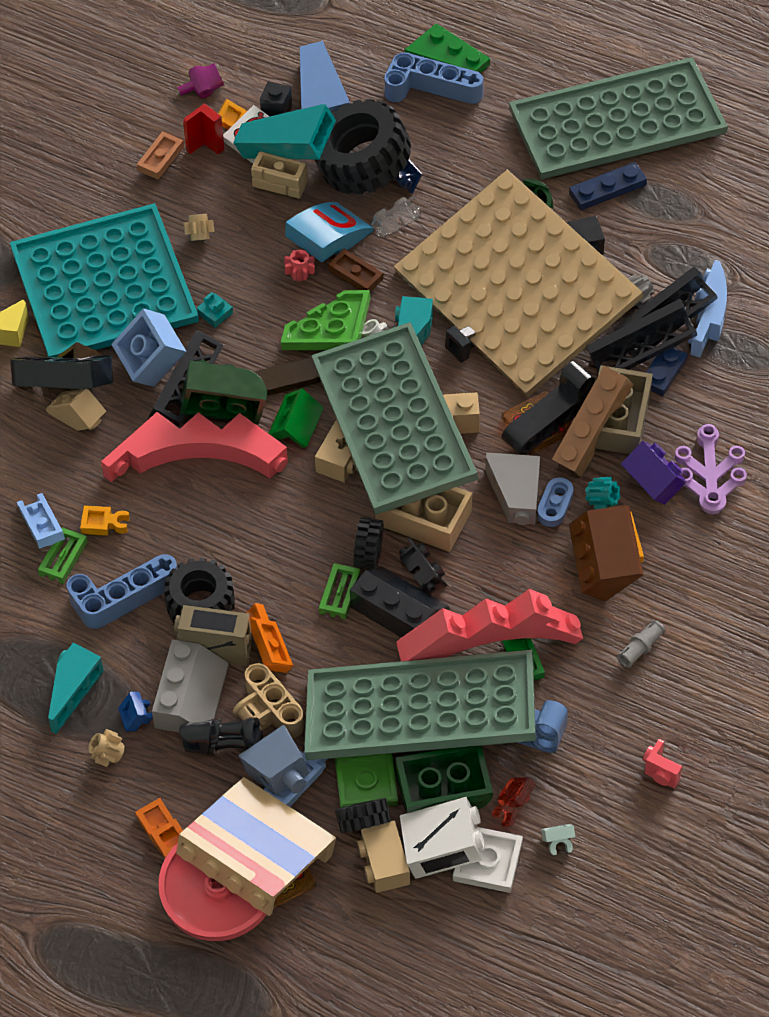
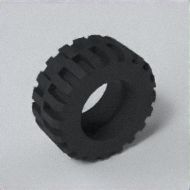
(375, 163)

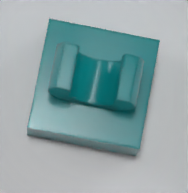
(214, 309)

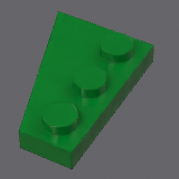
(447, 48)

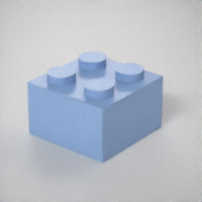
(148, 347)

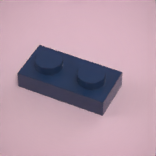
(665, 369)

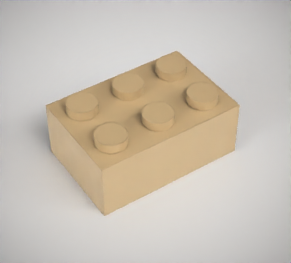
(433, 519)

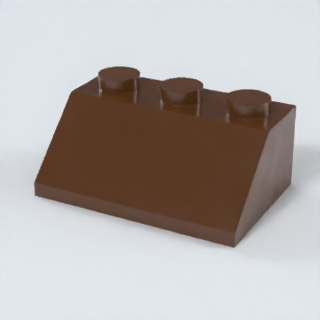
(605, 551)

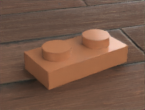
(160, 155)

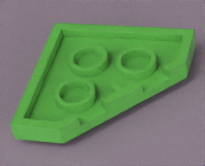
(329, 324)

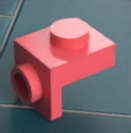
(660, 768)

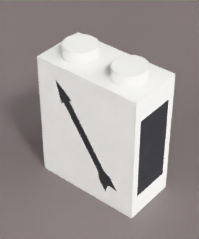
(442, 837)

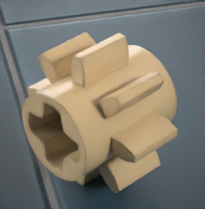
(199, 227)
(106, 747)

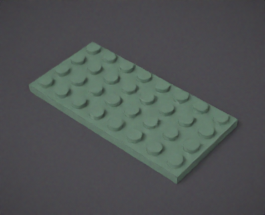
(617, 118)
(394, 418)
(420, 705)

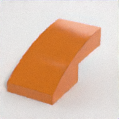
(159, 826)

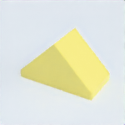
(13, 324)

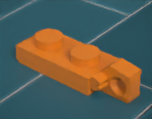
(269, 640)

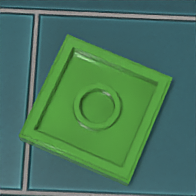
(366, 779)

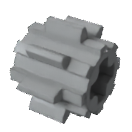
(645, 286)

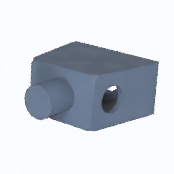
(276, 762)

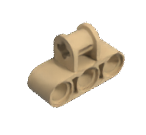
(258, 703)

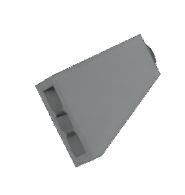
(515, 485)

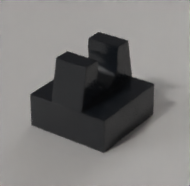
(459, 342)

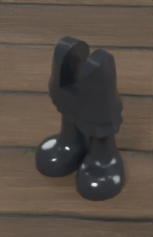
(212, 735)

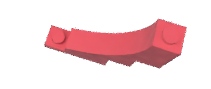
(163, 442)

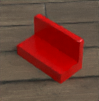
(203, 128)

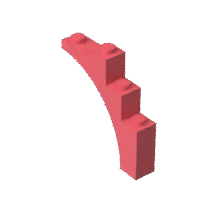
(488, 622)

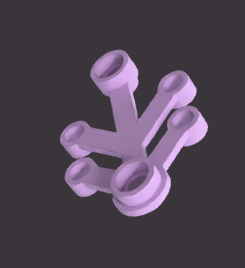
(711, 472)

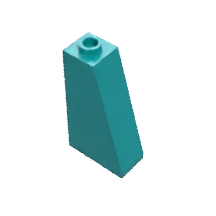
(287, 135)

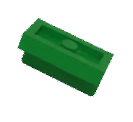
(297, 418)

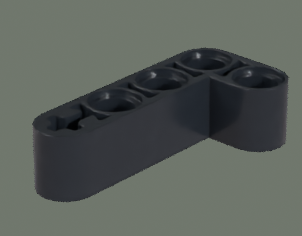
(62, 372)
(551, 411)

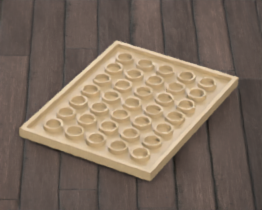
(518, 282)

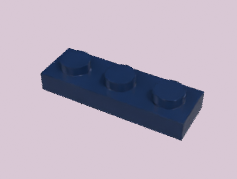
(607, 186)

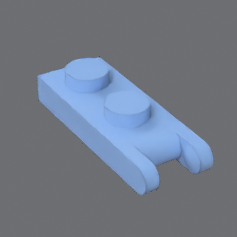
(41, 522)

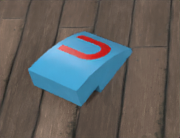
(326, 230)

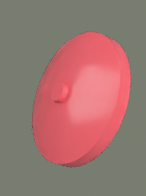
(202, 904)

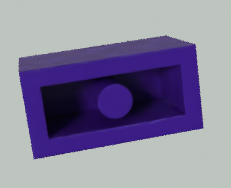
(654, 472)

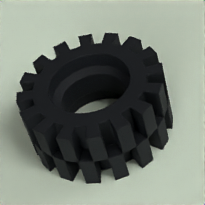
(368, 542)
(363, 815)

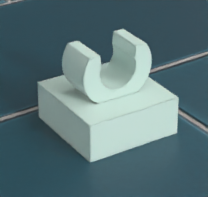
(558, 834)

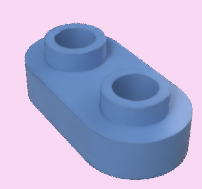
(554, 503)

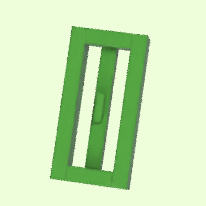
(69, 564)
(334, 610)

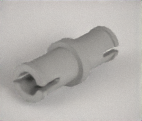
(640, 643)

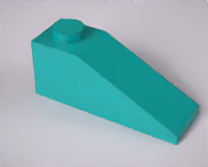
(74, 677)

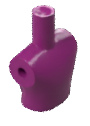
(203, 81)

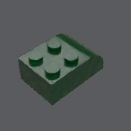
(222, 392)
(443, 777)

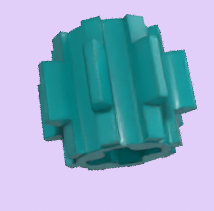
(602, 493)

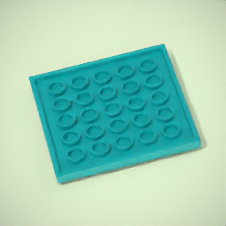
(99, 276)

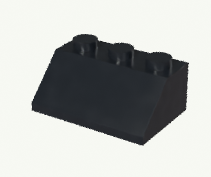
(392, 601)

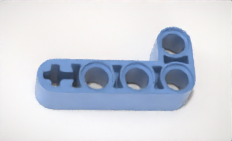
(432, 77)
(126, 586)
(550, 726)

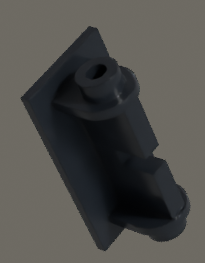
(429, 573)

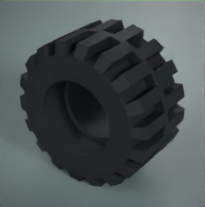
(198, 577)

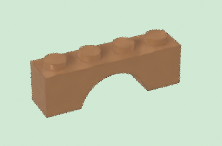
(580, 440)

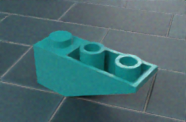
(418, 312)

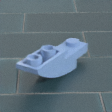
(711, 318)

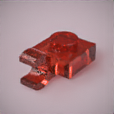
(513, 795)

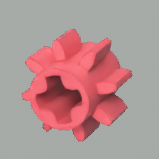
(299, 265)

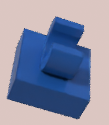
(134, 711)

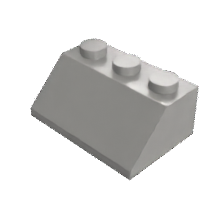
(188, 686)

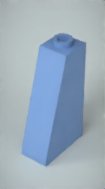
(319, 78)

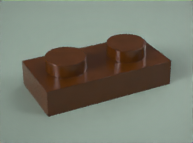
(355, 271)

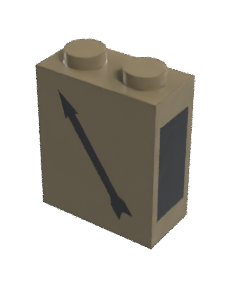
(220, 631)

